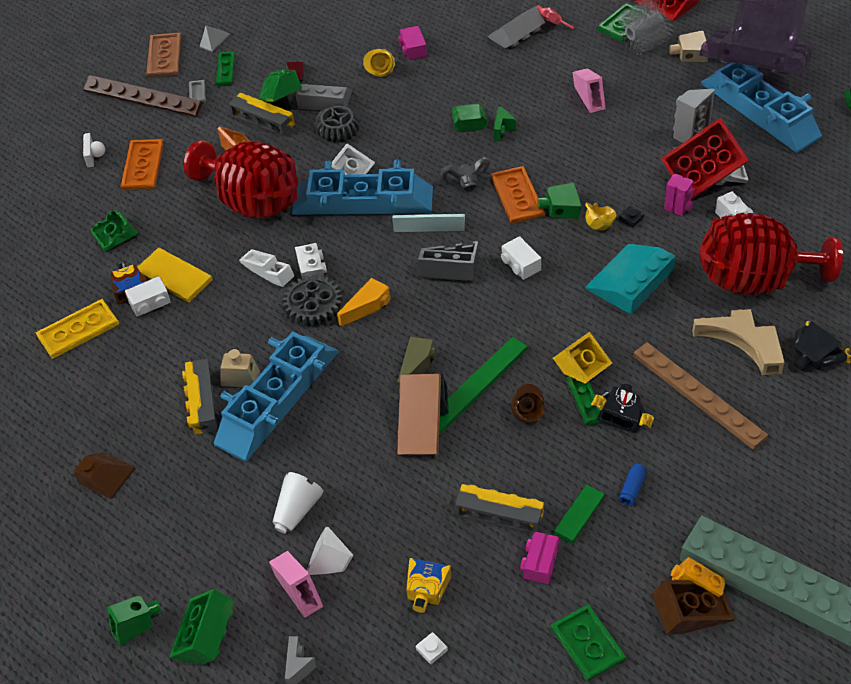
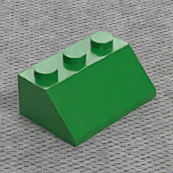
(279, 85)
(202, 628)

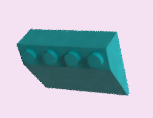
(632, 276)

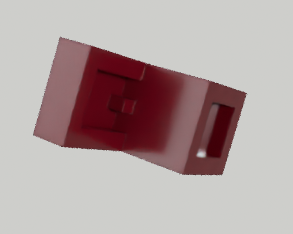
(298, 67)

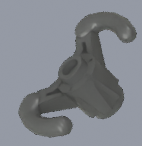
(466, 173)

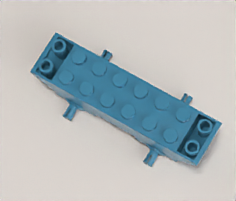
(779, 114)
(389, 192)
(261, 407)

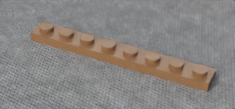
(701, 396)

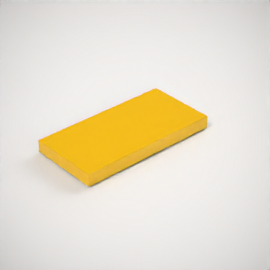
(177, 275)
(77, 328)

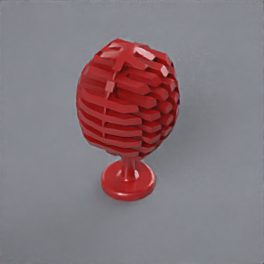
(248, 176)
(759, 253)

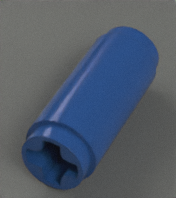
(632, 484)

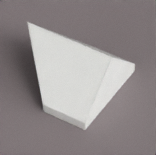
(329, 555)

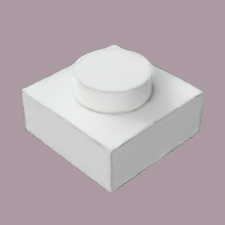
(431, 648)

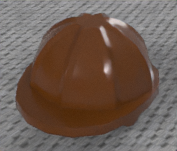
(528, 403)

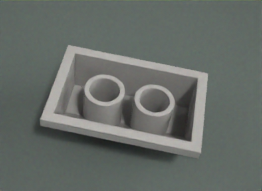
(518, 28)
(320, 97)
(692, 113)

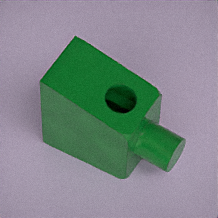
(561, 201)
(131, 618)

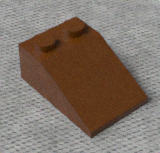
(690, 607)

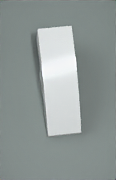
(268, 267)

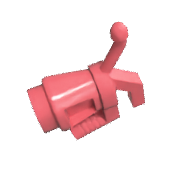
(552, 16)

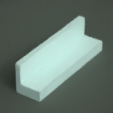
(427, 223)

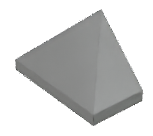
(212, 38)

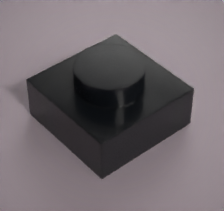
(631, 216)

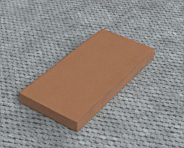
(164, 55)
(419, 414)

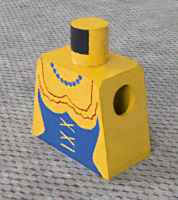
(426, 583)

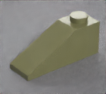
(417, 357)

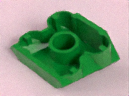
(469, 117)
(113, 230)

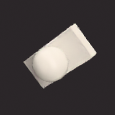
(91, 149)

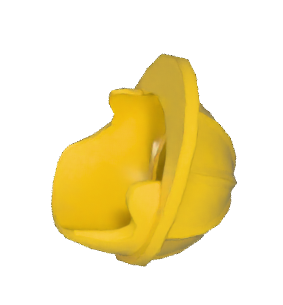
(379, 62)
(599, 217)

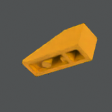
(365, 302)

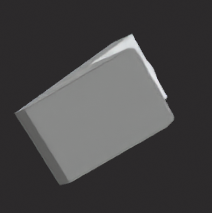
(297, 665)

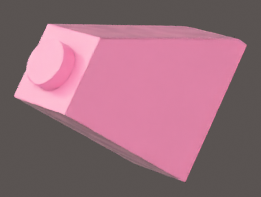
(590, 88)
(296, 583)

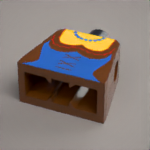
(124, 279)

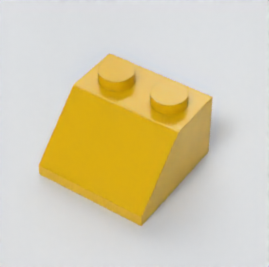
(583, 359)

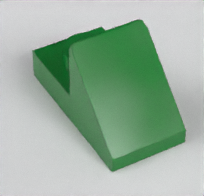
(503, 122)

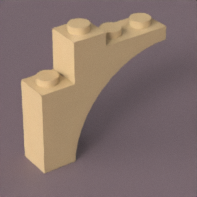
(739, 329)

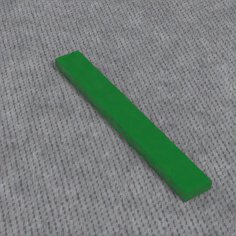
(481, 381)

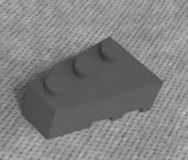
(449, 263)

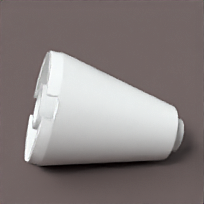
(295, 501)

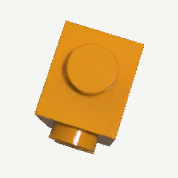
(700, 575)

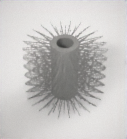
(644, 26)

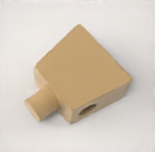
(689, 47)
(238, 369)

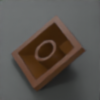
(103, 473)

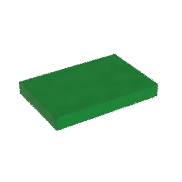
(610, 25)
(588, 642)

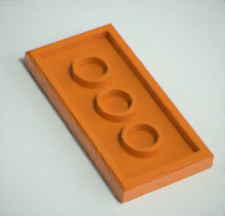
(142, 164)
(517, 194)

